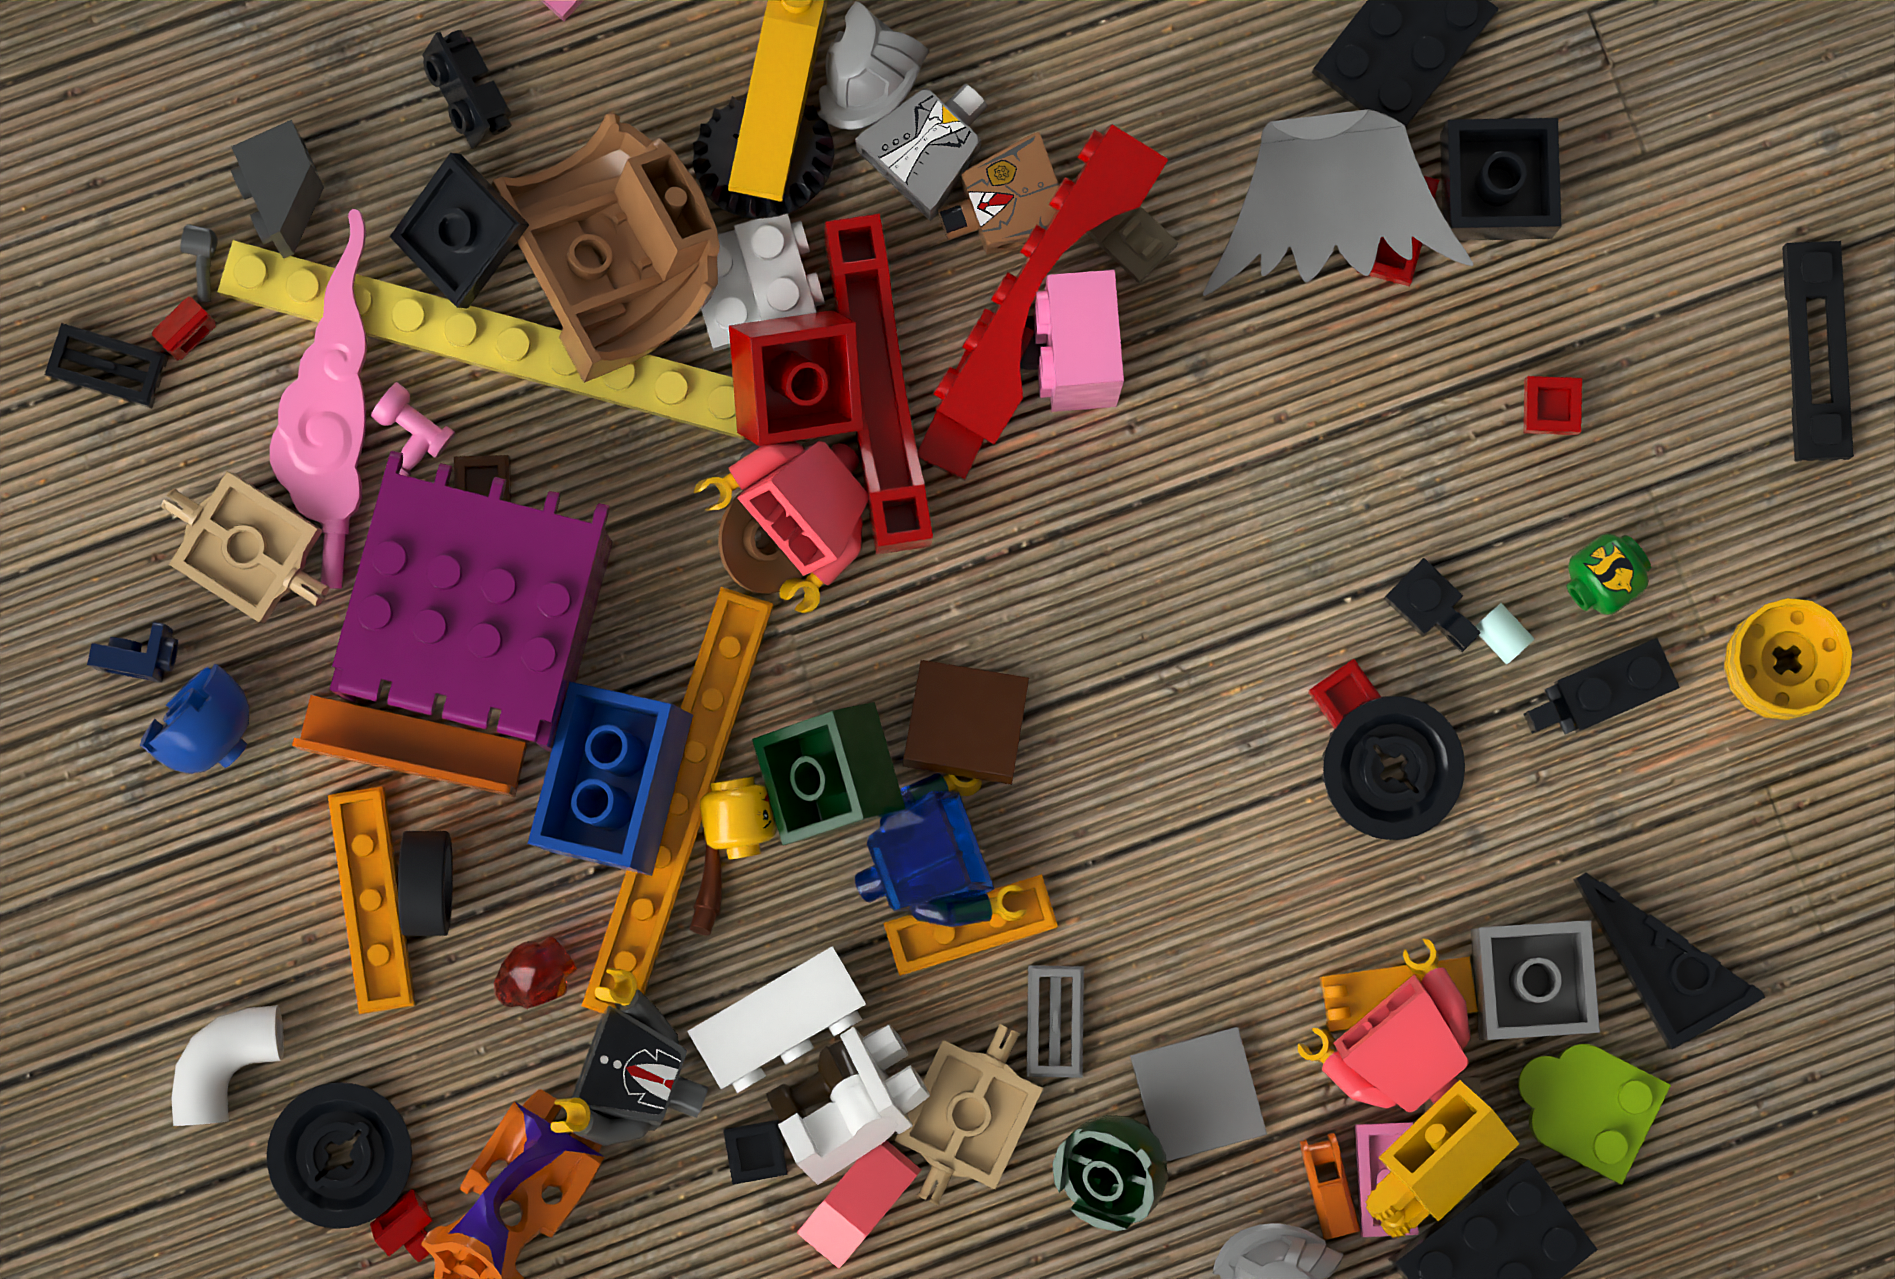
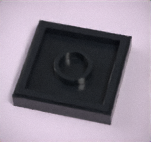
(459, 230)

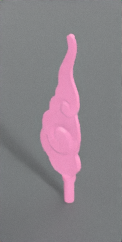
(325, 415)

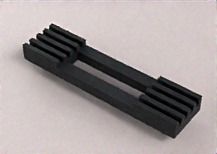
(1818, 429)

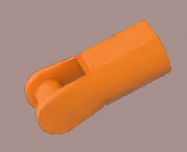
(1331, 1196)

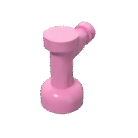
(425, 434)

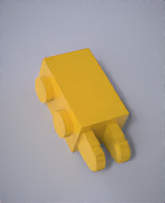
(1439, 1161)

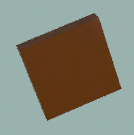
(966, 722)

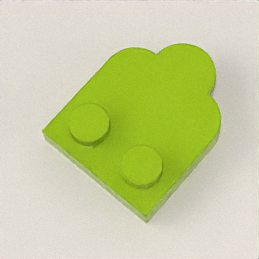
(1591, 1107)

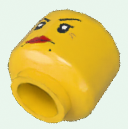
(737, 817)

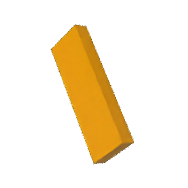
(924, 944)

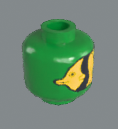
(1608, 574)

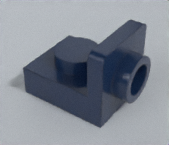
(126, 659)

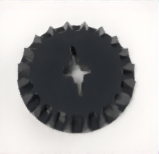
(716, 152)
(1431, 765)
(300, 1154)

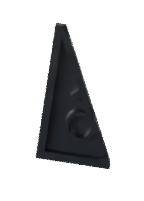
(1676, 982)

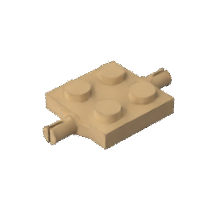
(245, 547)
(971, 1114)

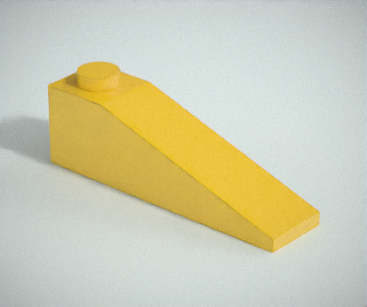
(777, 96)

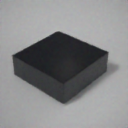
(755, 1152)

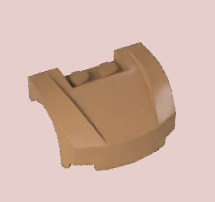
(617, 245)

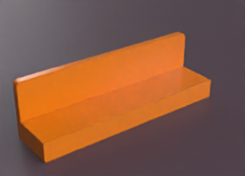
(412, 746)

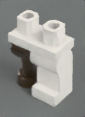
(863, 1105)

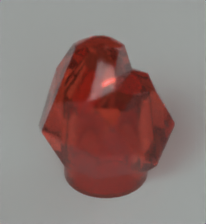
(534, 974)

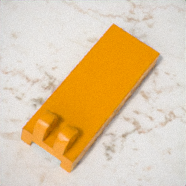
(1355, 994)

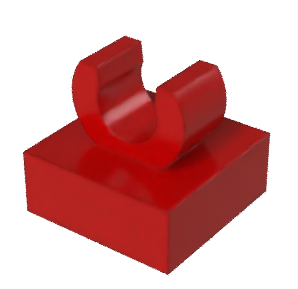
(403, 1226)

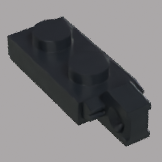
(1605, 689)

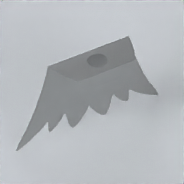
(1334, 184)

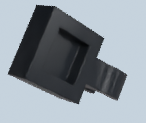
(1428, 601)

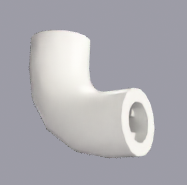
(214, 1057)

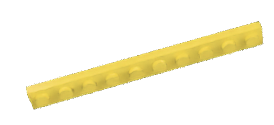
(480, 338)

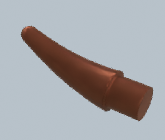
(710, 894)

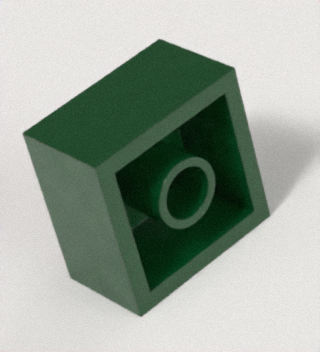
(828, 773)

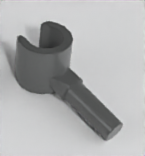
(203, 244)

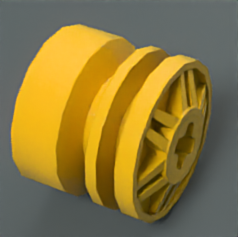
(1820, 659)

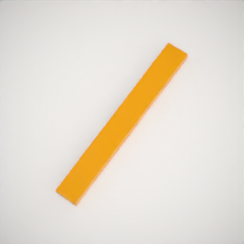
(715, 701)

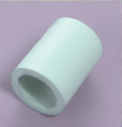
(1504, 633)

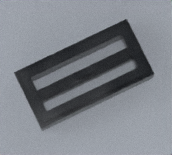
(150, 379)

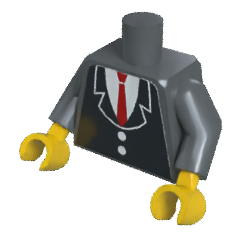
(629, 1071)

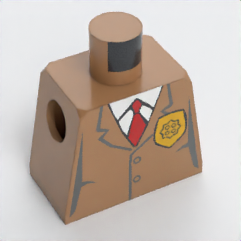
(1004, 197)

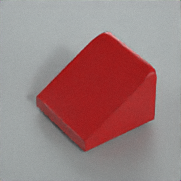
(184, 328)

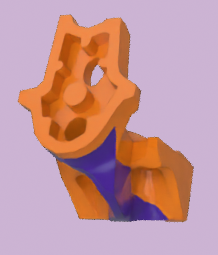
(536, 1157)

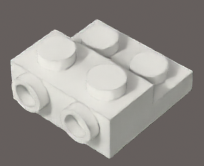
(760, 277)

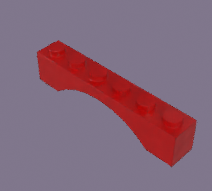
(989, 383)
(887, 441)

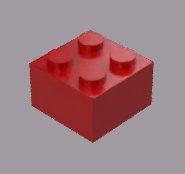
(796, 377)

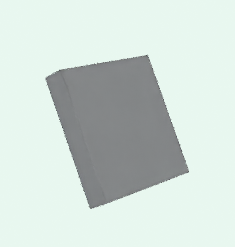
(1199, 1094)

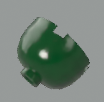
(1111, 1171)

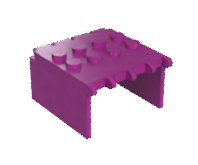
(471, 604)

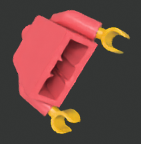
(805, 505)
(1405, 1045)

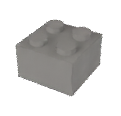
(1535, 980)

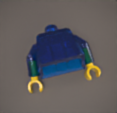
(931, 858)

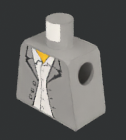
(925, 146)

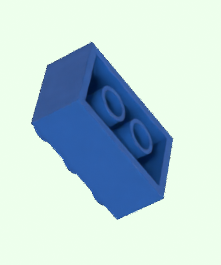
(610, 778)

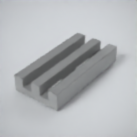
(1054, 1068)

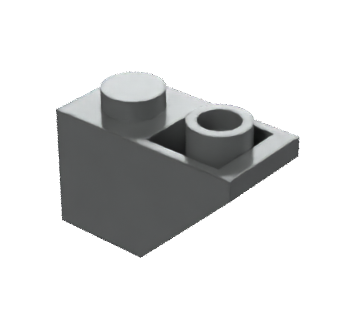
(282, 181)

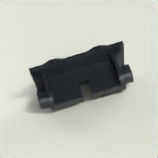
(452, 67)

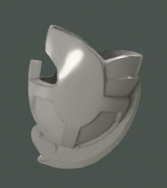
(867, 71)
(1276, 1253)

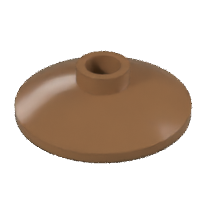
(751, 566)

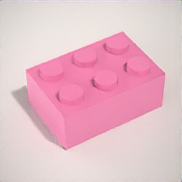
(1082, 340)

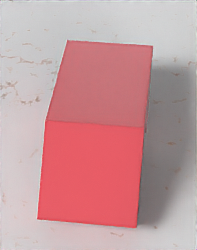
(858, 1202)

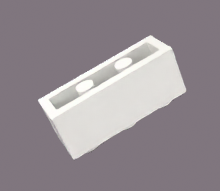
(778, 1020)

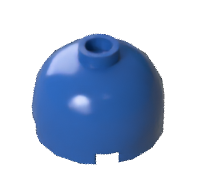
(201, 724)

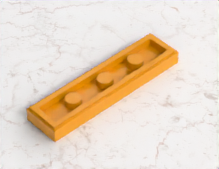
(371, 900)

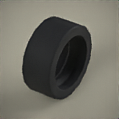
(425, 883)

